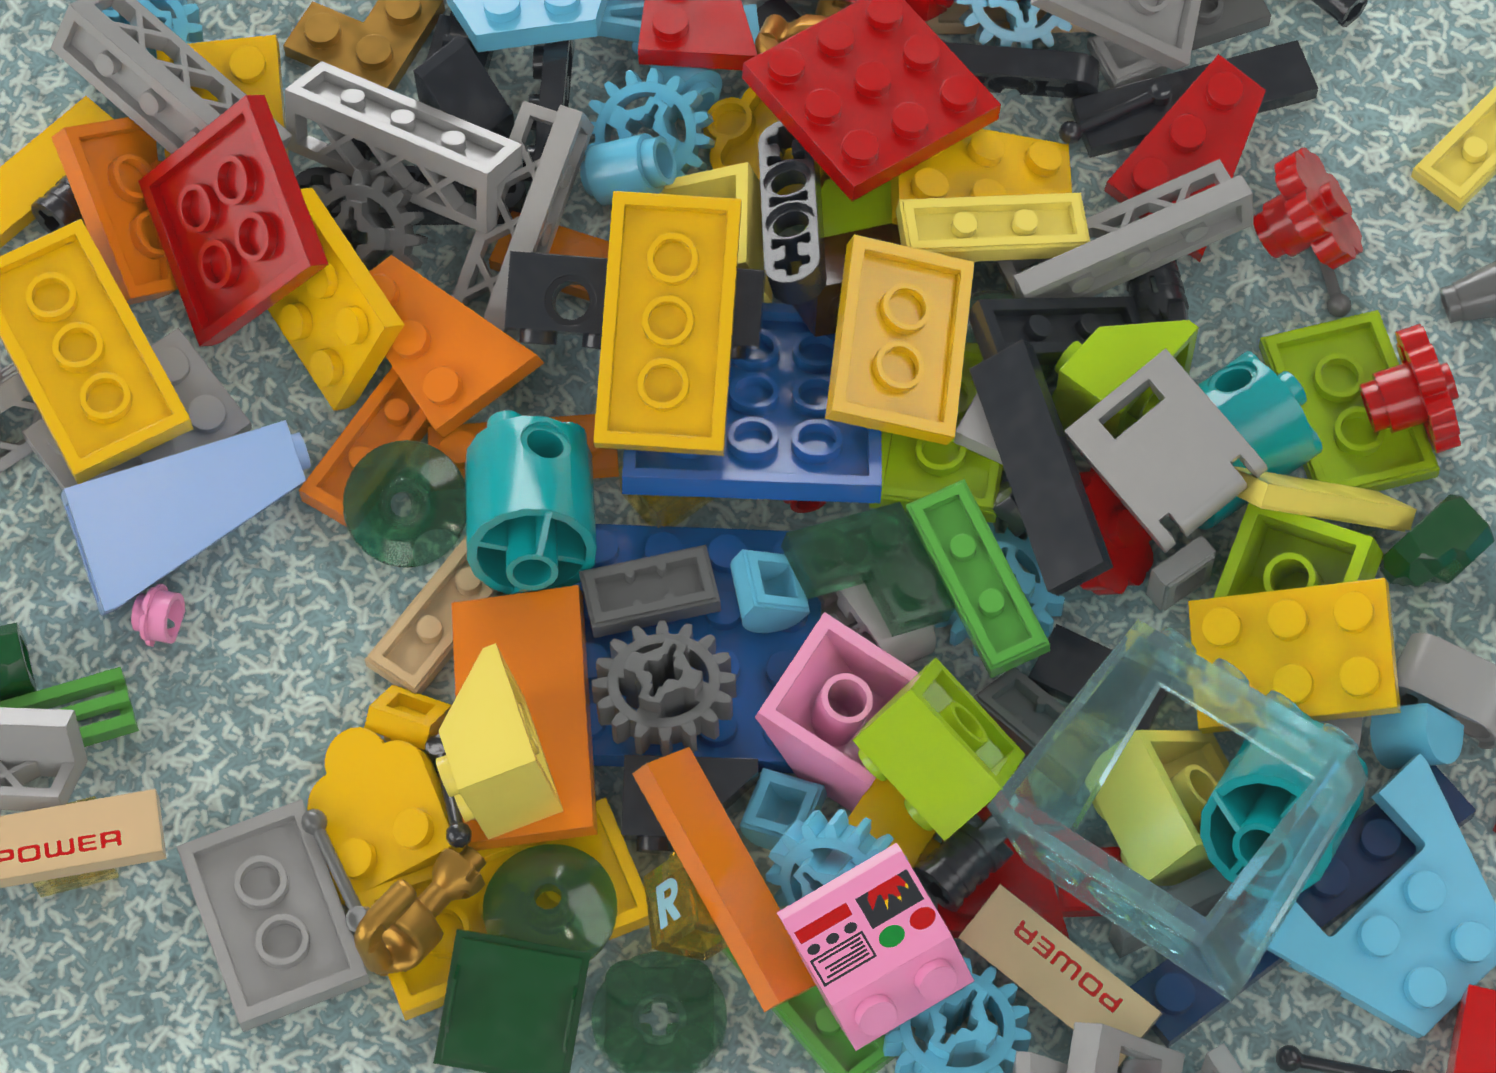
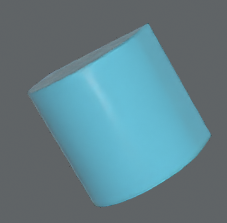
(767, 591)
(1413, 732)
(777, 804)

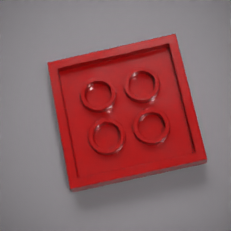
(870, 93)
(232, 221)

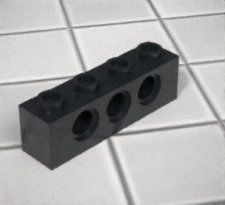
(539, 278)

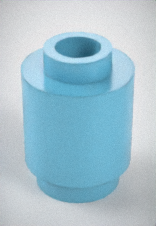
(628, 165)

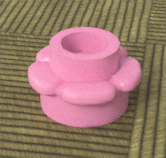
(152, 611)

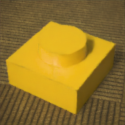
(406, 716)

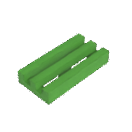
(83, 688)

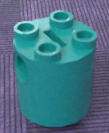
(1266, 414)
(529, 503)
(1251, 803)

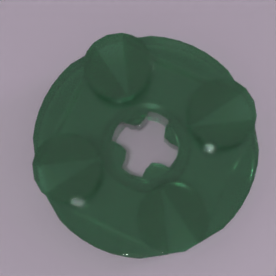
(631, 988)

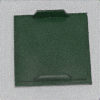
(511, 1005)

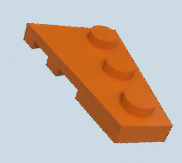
(104, 171)
(447, 351)

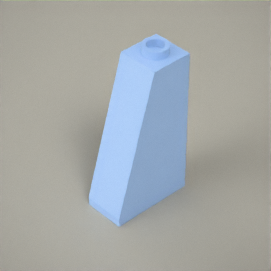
(169, 510)

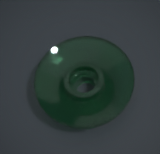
(436, 504)
(579, 921)

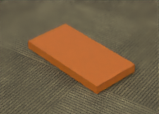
(547, 655)

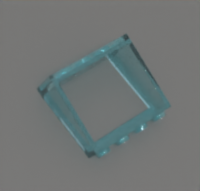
(1070, 763)

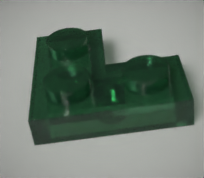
(875, 550)

